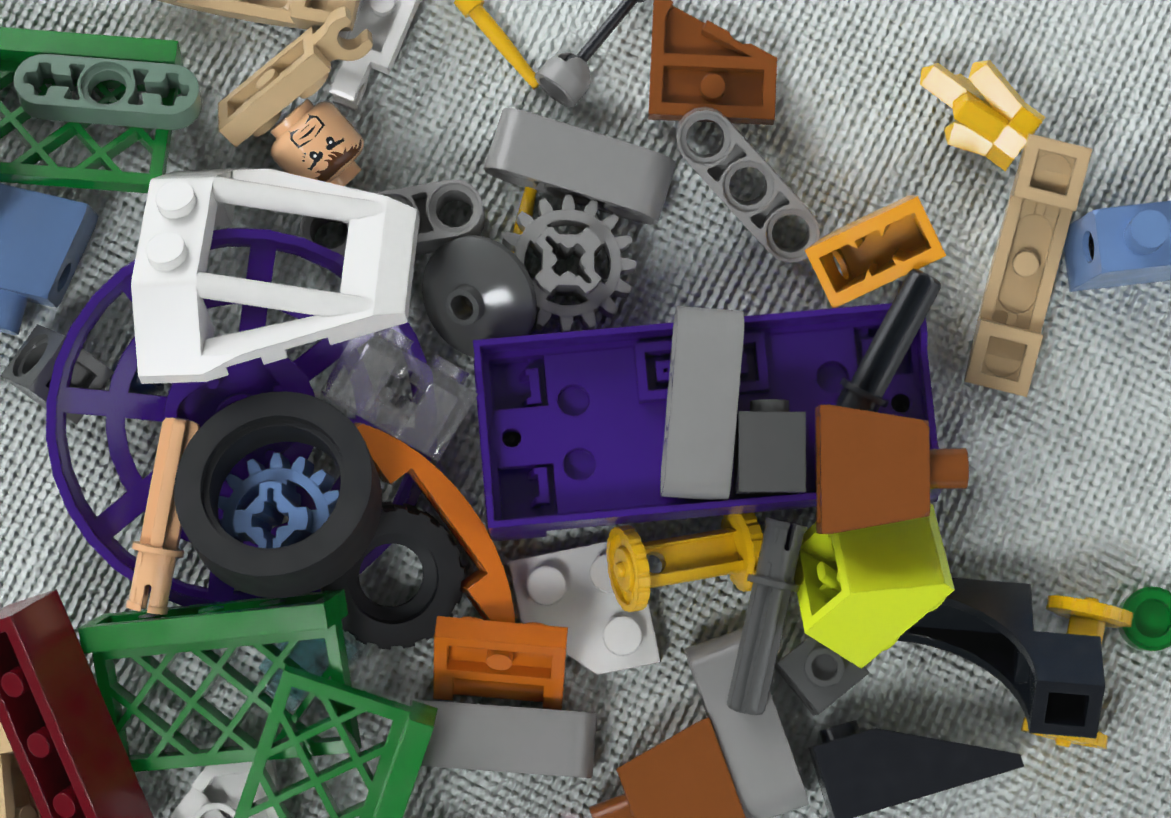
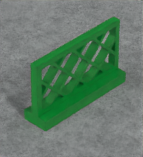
(21, 44)
(199, 631)
(396, 768)

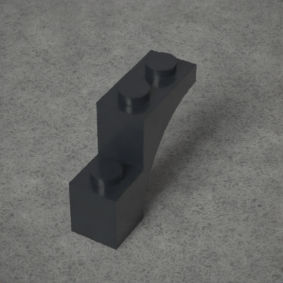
(1049, 673)

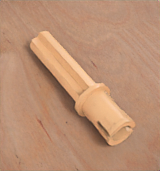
(161, 523)

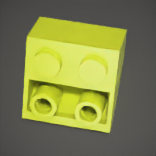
(870, 584)

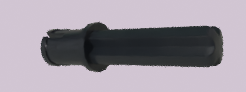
(890, 343)

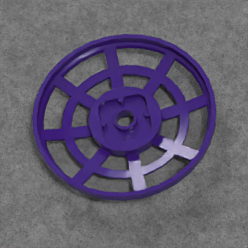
(191, 402)

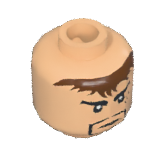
(317, 143)

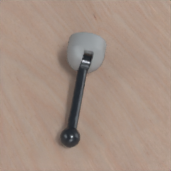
(568, 75)

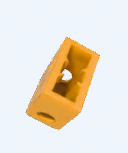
(875, 250)

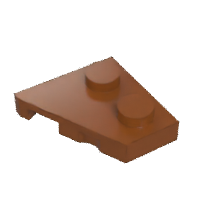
(705, 67)

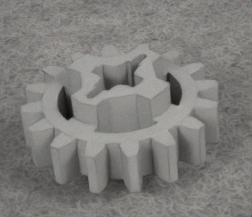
(587, 285)

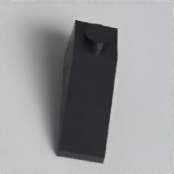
(888, 767)

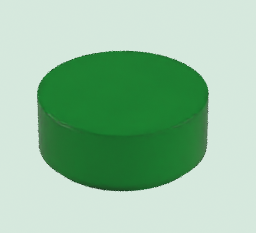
(1150, 621)

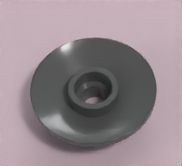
(490, 279)

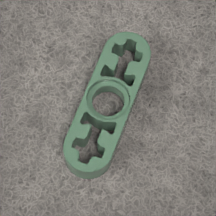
(64, 69)

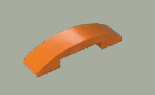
(486, 587)

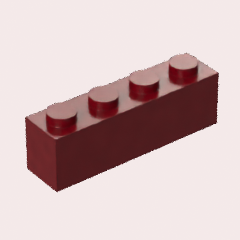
(60, 718)

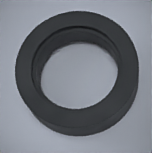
(261, 422)

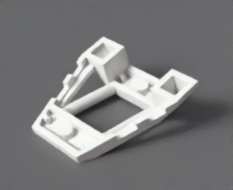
(173, 255)

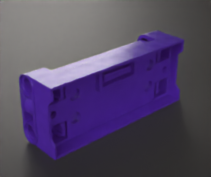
(597, 414)

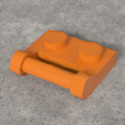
(499, 660)

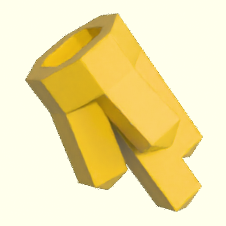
(986, 111)

